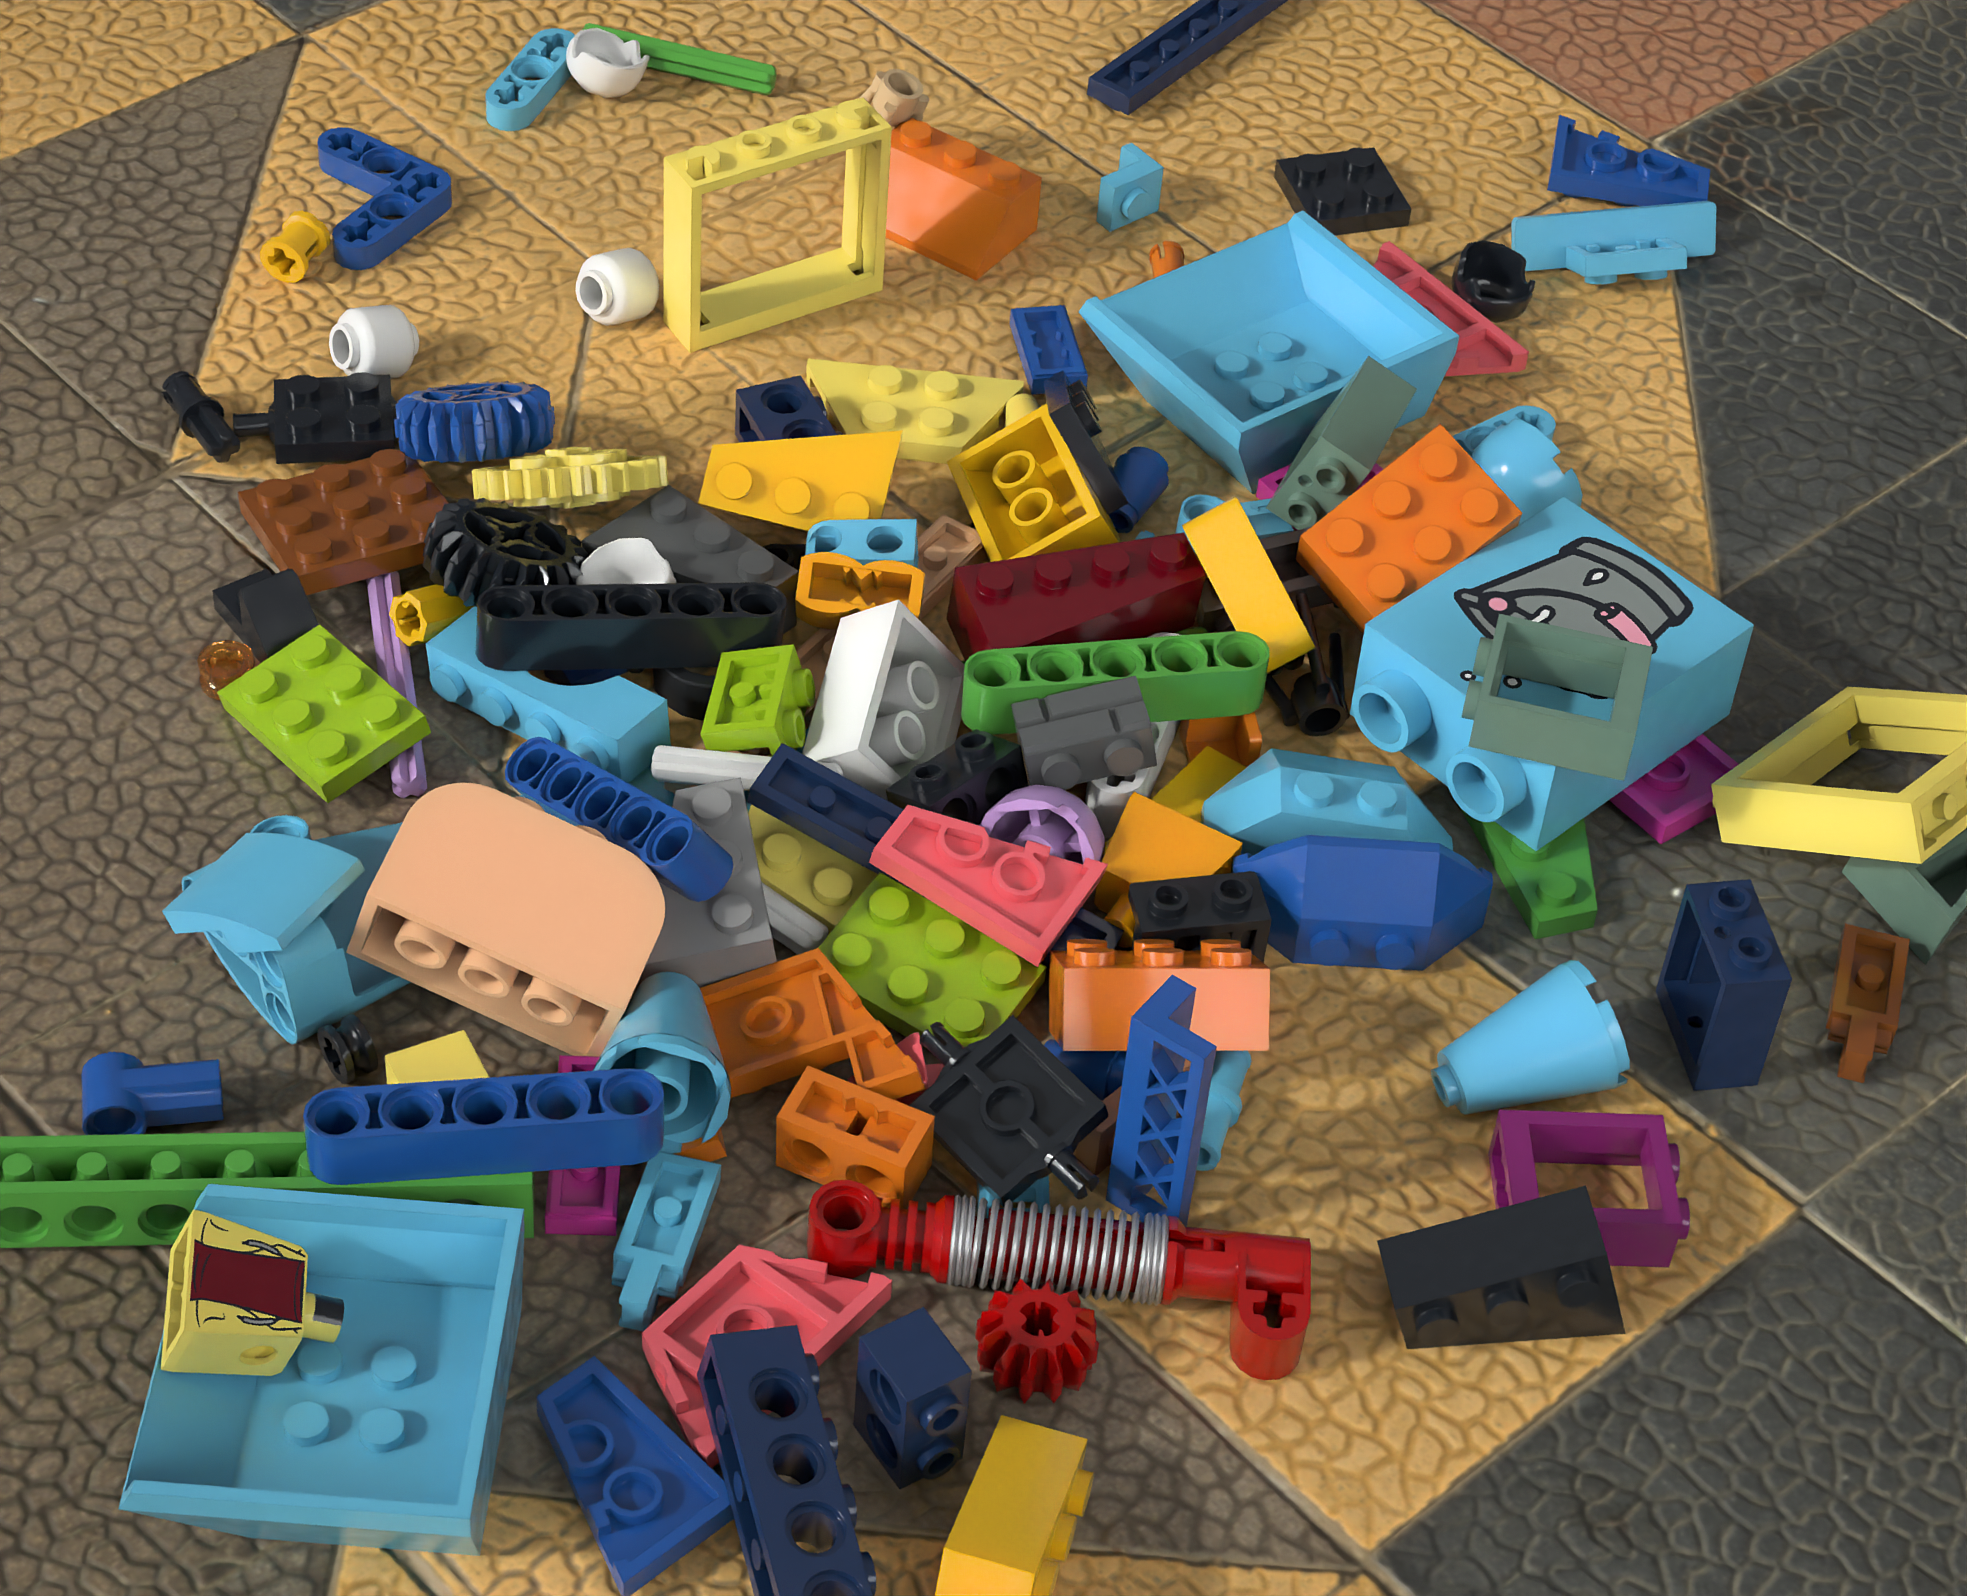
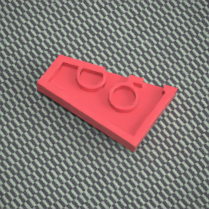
(993, 885)

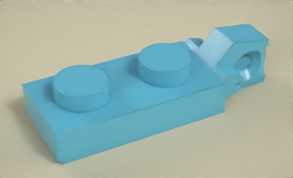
(662, 1233)

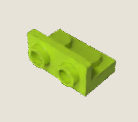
(758, 701)

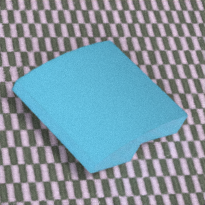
(264, 891)

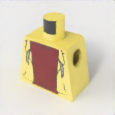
(239, 1301)

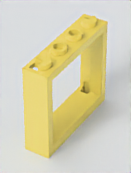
(795, 287)
(1776, 806)

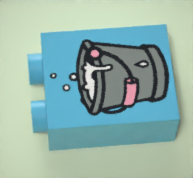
(1561, 573)

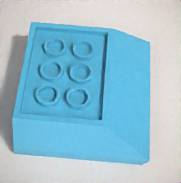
(1265, 340)
(360, 1436)

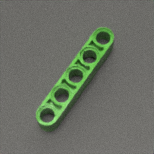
(1176, 675)

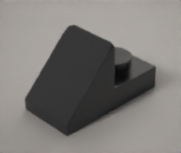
(266, 610)

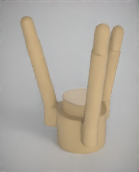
(897, 96)

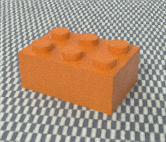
(1405, 528)
(1101, 989)

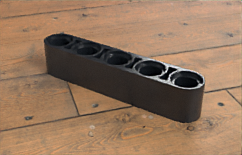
(625, 624)

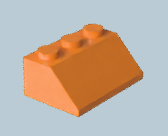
(957, 200)

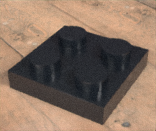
(1343, 190)

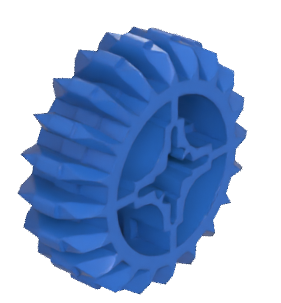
(474, 421)

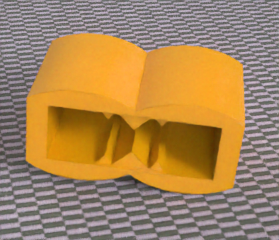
(840, 586)

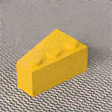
(802, 478)
(1017, 1514)

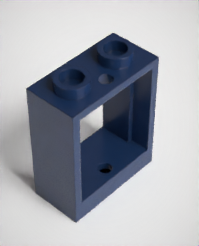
(1727, 979)

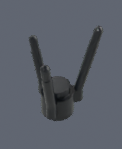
(1316, 699)

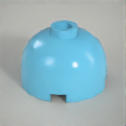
(1523, 467)

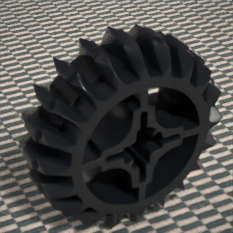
(497, 545)

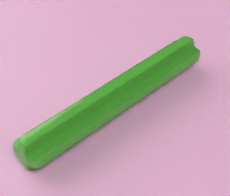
(701, 63)

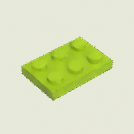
(324, 713)
(927, 966)

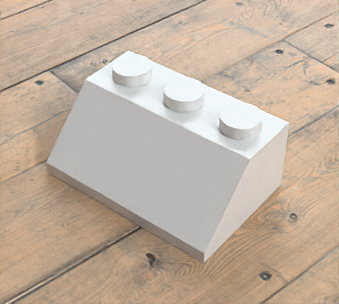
(885, 698)

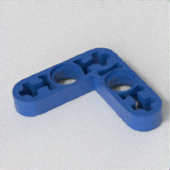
(412, 191)

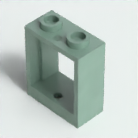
(1342, 445)
(1563, 660)

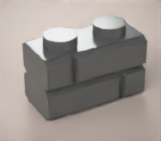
(1085, 734)

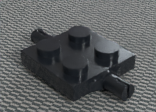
(325, 418)
(1010, 1110)

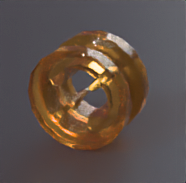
(216, 659)

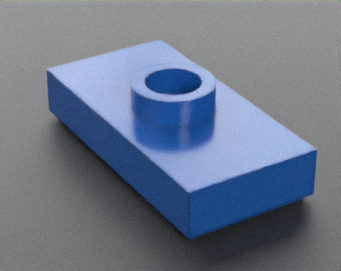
(1046, 345)

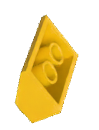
(1029, 492)

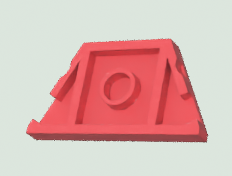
(1481, 344)
(748, 1293)

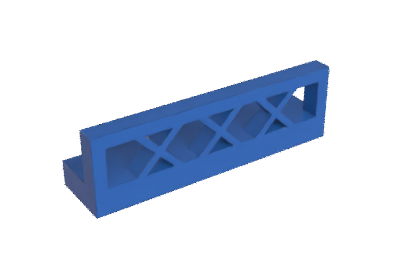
(1148, 1106)

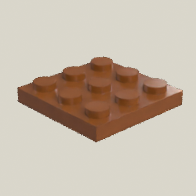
(345, 519)

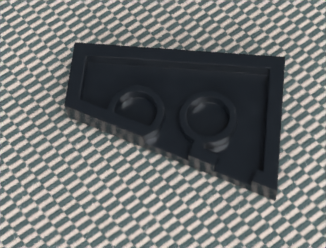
(1078, 424)

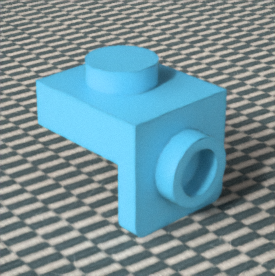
(1131, 190)

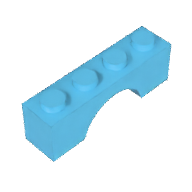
(602, 722)

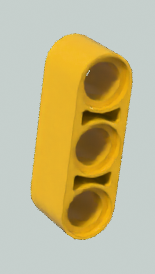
(1248, 581)

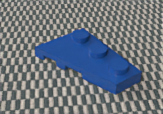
(1613, 173)
(631, 1475)

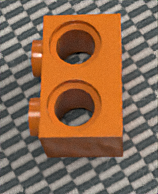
(853, 1134)

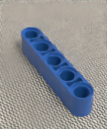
(586, 795)
(484, 1126)

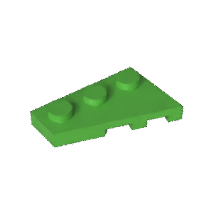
(1547, 885)

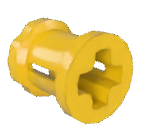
(289, 253)

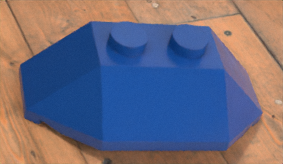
(1368, 900)

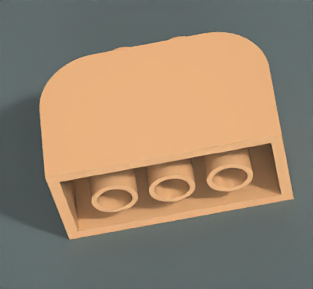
(513, 915)

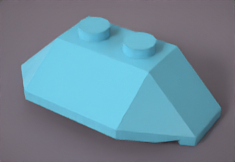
(1311, 794)

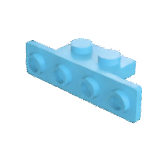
(1617, 240)

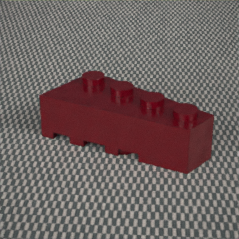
(1077, 595)

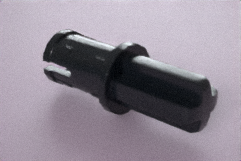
(200, 416)

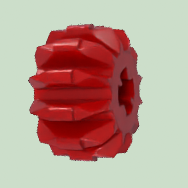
(1037, 1340)

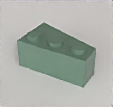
(1914, 898)

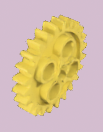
(570, 477)

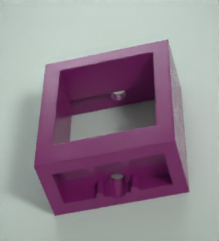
(1641, 1140)

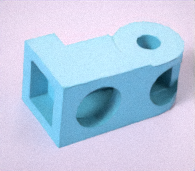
(866, 539)

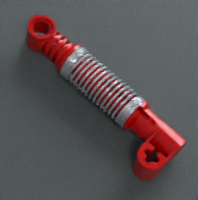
(1144, 1259)

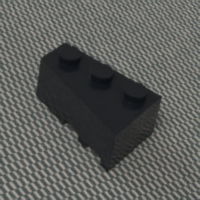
(1504, 1276)

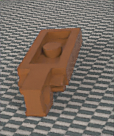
(1865, 997)

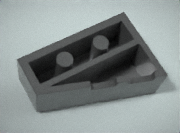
(700, 546)

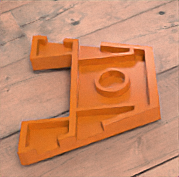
(795, 1017)

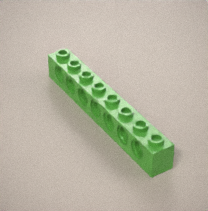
(148, 1184)

